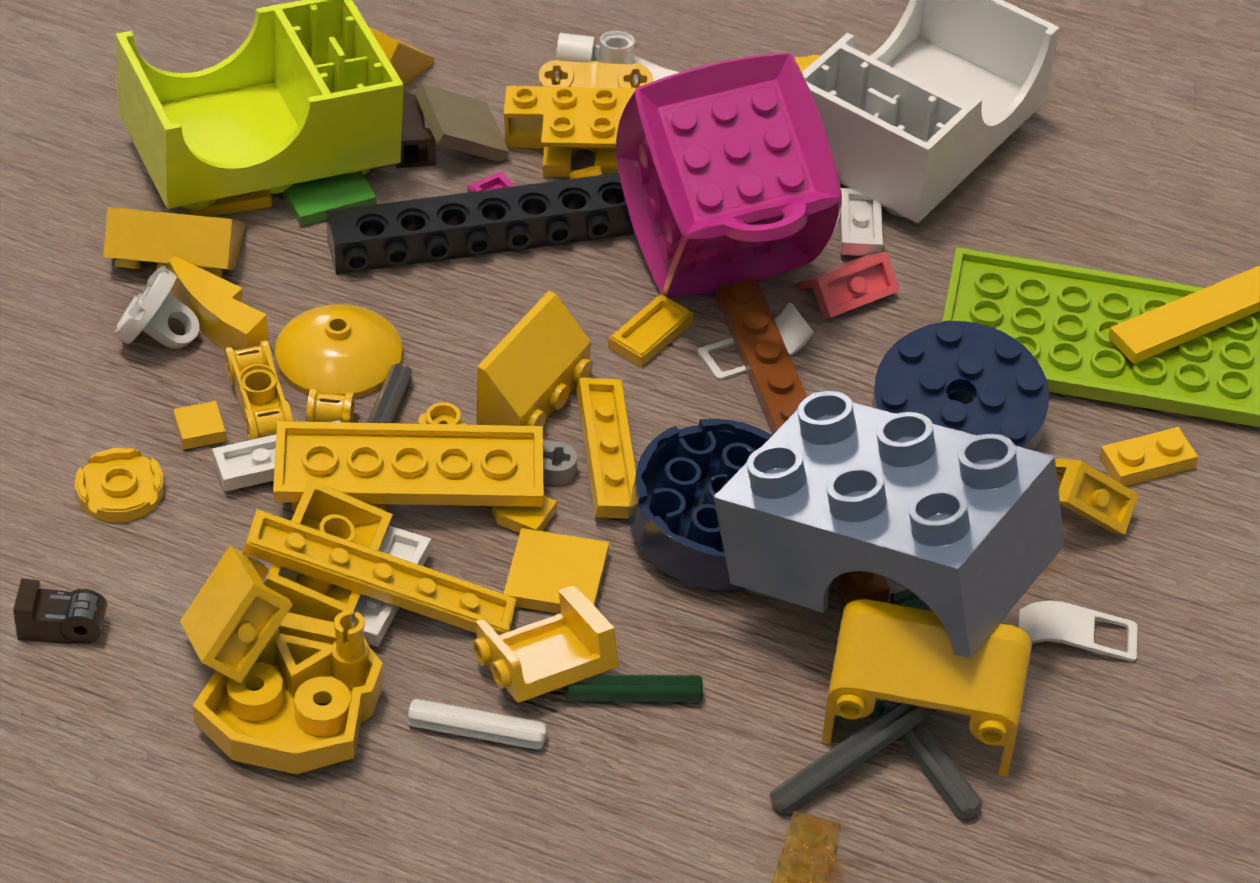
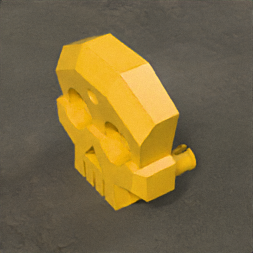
(298, 669)

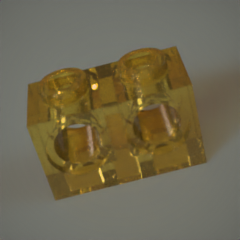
(808, 850)

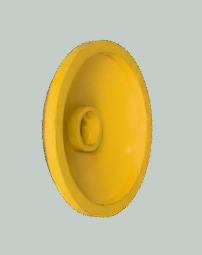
(338, 350)

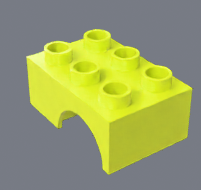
(286, 108)

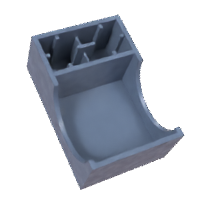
(895, 497)

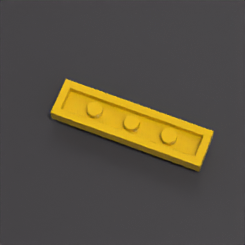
(607, 445)

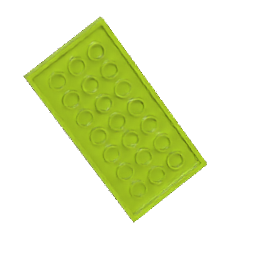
(1066, 323)

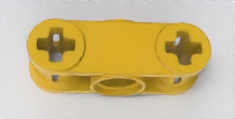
(593, 74)
(257, 389)

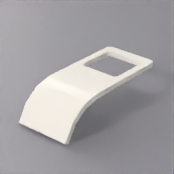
(793, 331)
(1074, 626)

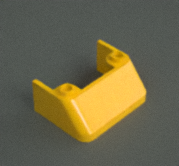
(910, 660)

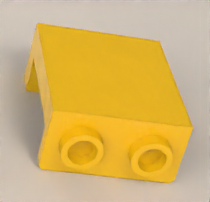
(234, 615)
(550, 650)

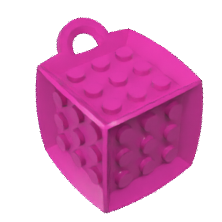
(727, 173)

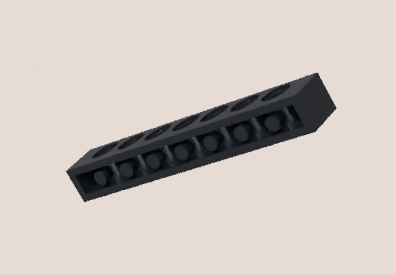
(477, 223)

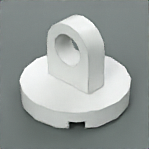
(151, 312)

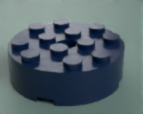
(966, 381)
(674, 498)

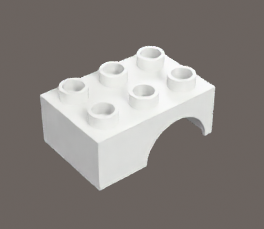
(931, 98)

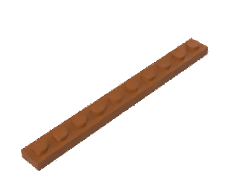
(779, 392)

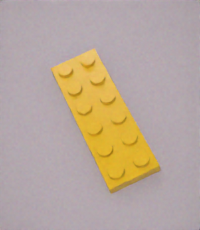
(412, 463)

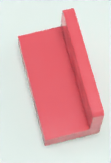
(852, 284)

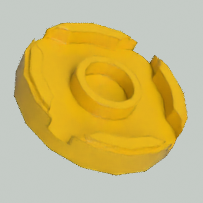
(119, 485)

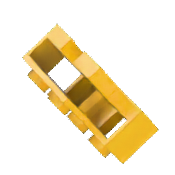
(565, 122)

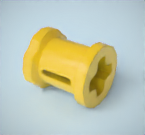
(330, 407)

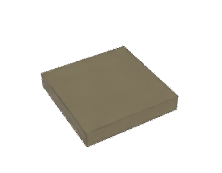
(461, 123)

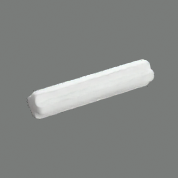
(477, 724)

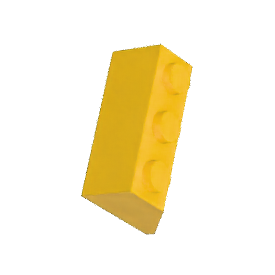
(159, 236)
(533, 367)
(339, 516)

